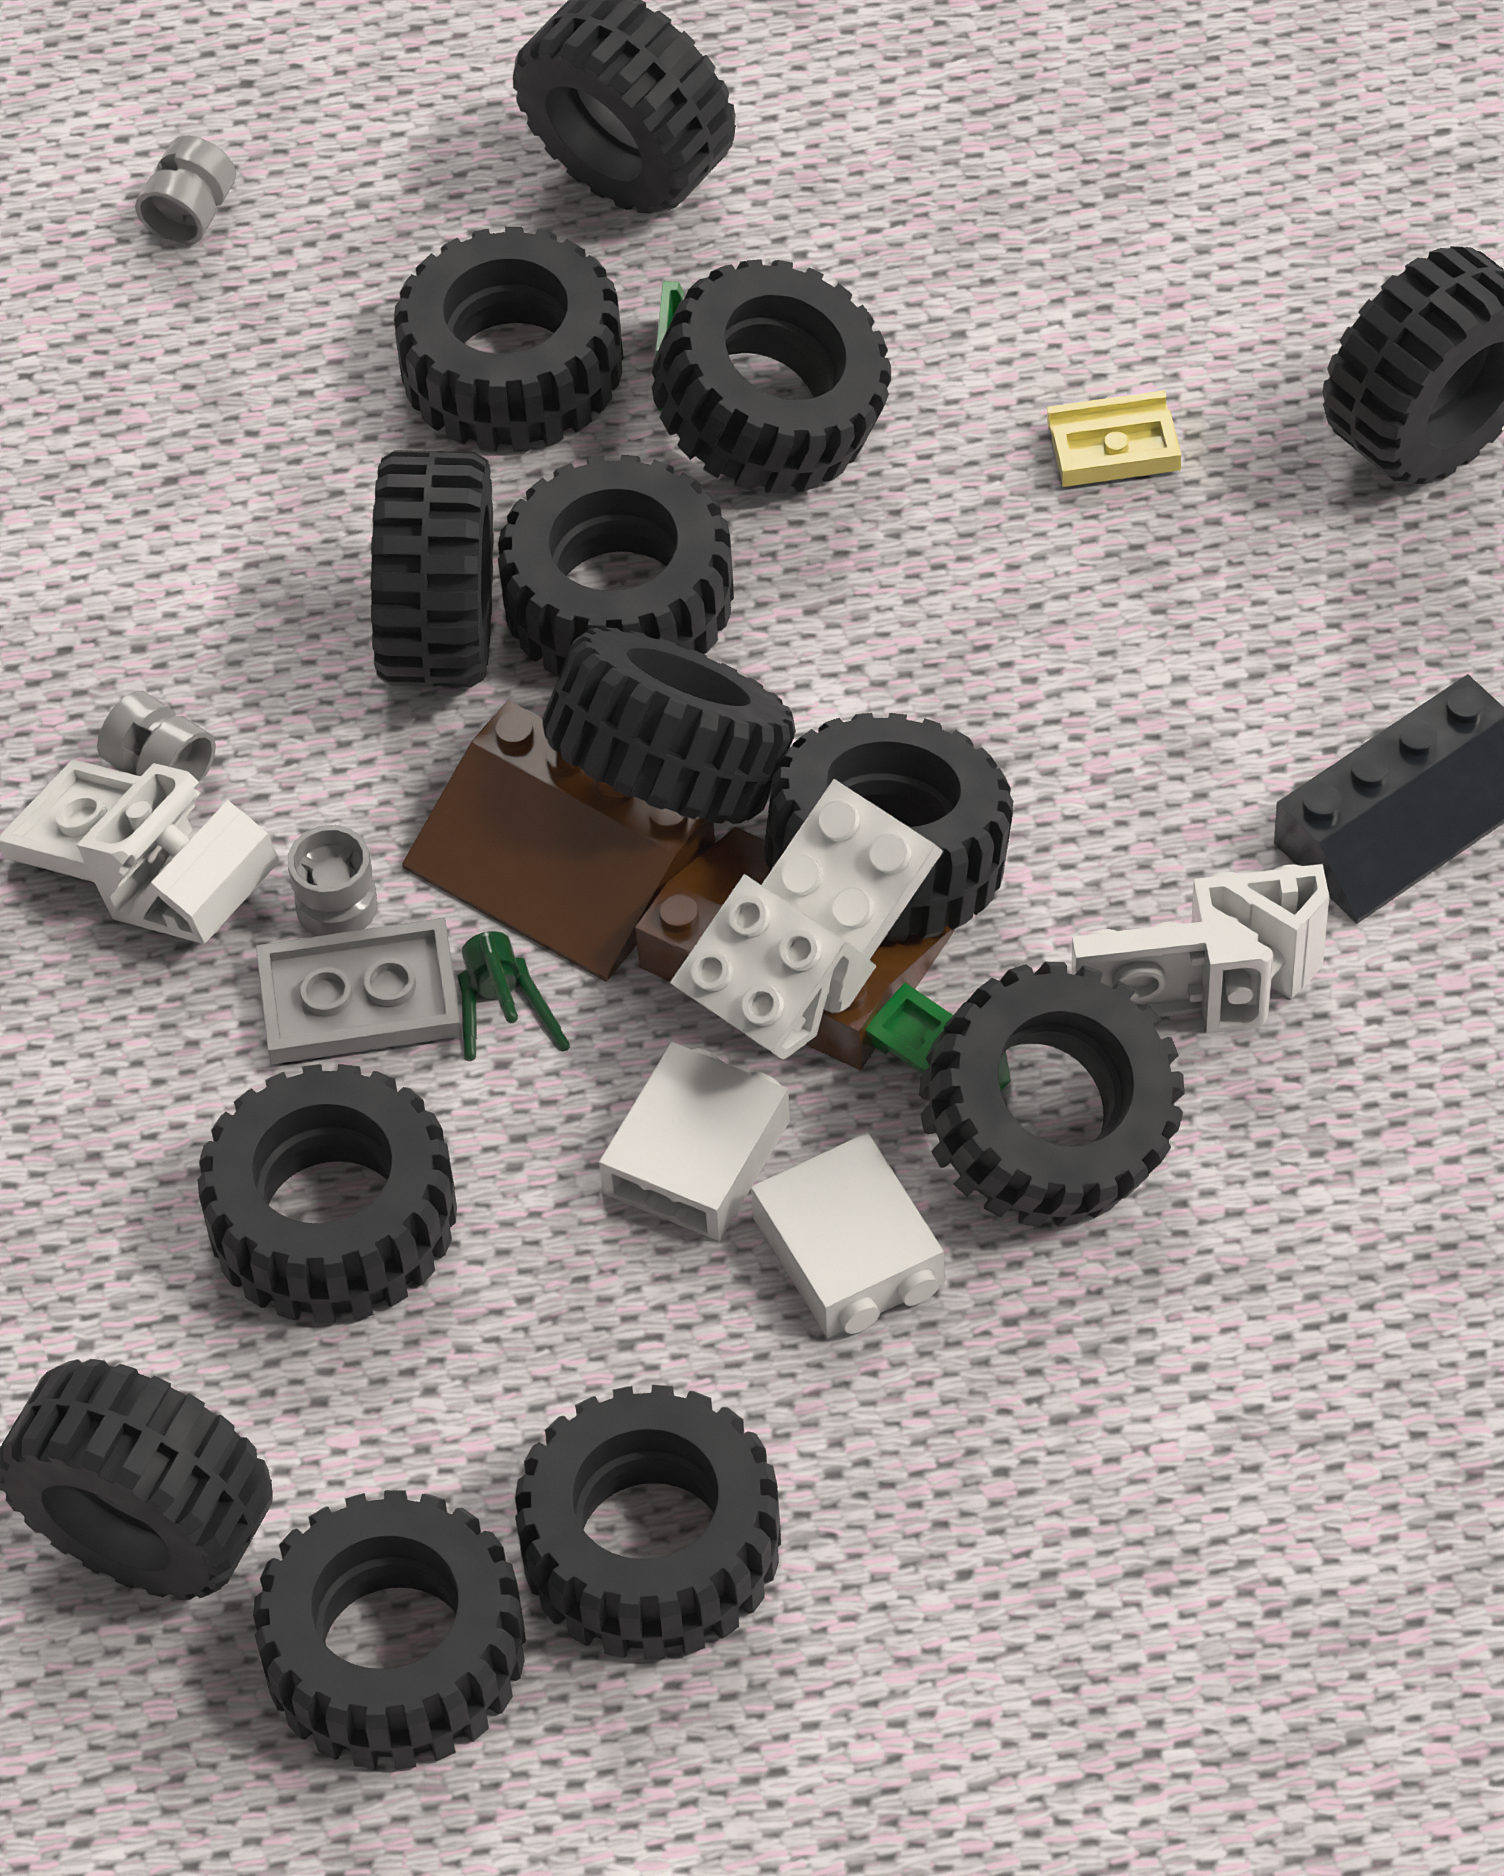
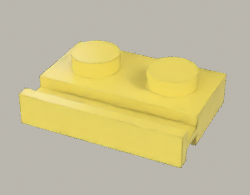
(1113, 438)

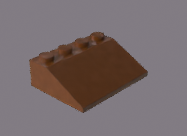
(551, 845)
(699, 891)

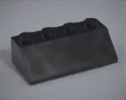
(1401, 800)

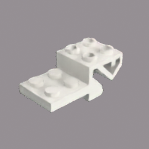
(141, 849)
(811, 926)
(1241, 941)

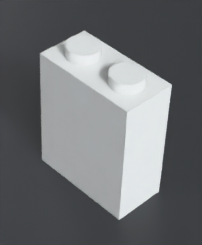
(695, 1140)
(849, 1236)

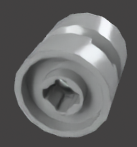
(185, 190)
(149, 732)
(332, 880)

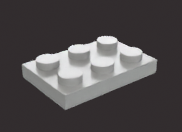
(358, 991)

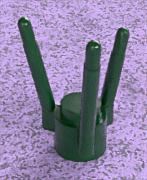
(494, 974)

